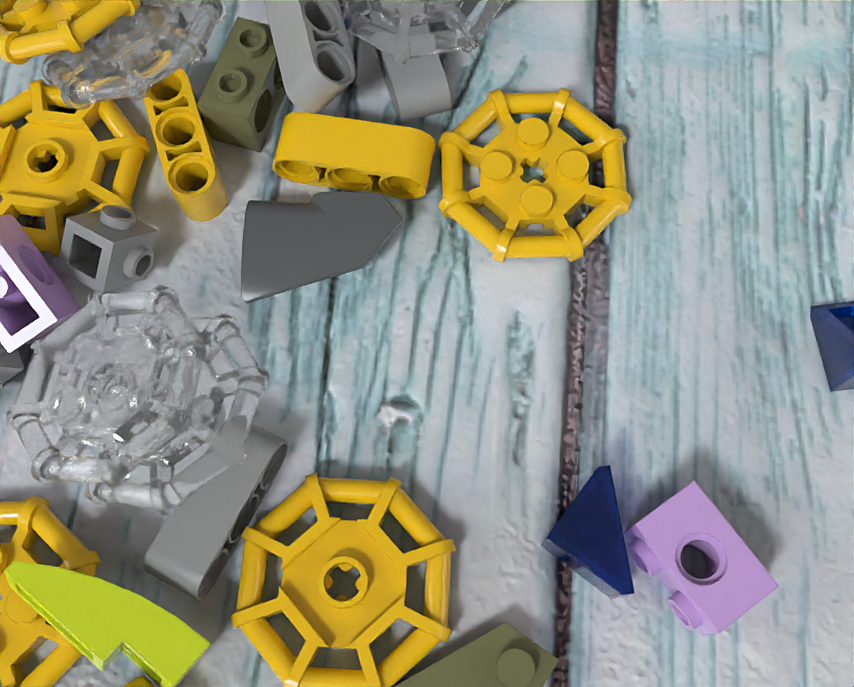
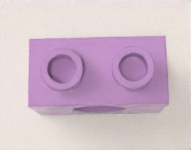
(30, 291)
(732, 576)

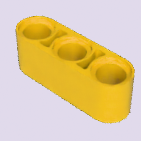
(176, 118)
(354, 155)

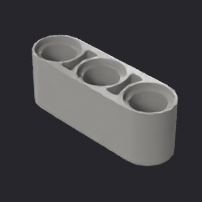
(311, 50)
(419, 85)
(207, 528)

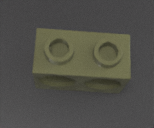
(244, 88)

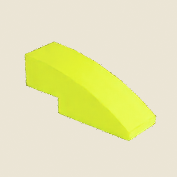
(109, 620)

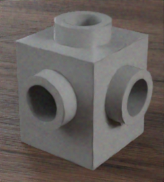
(107, 248)

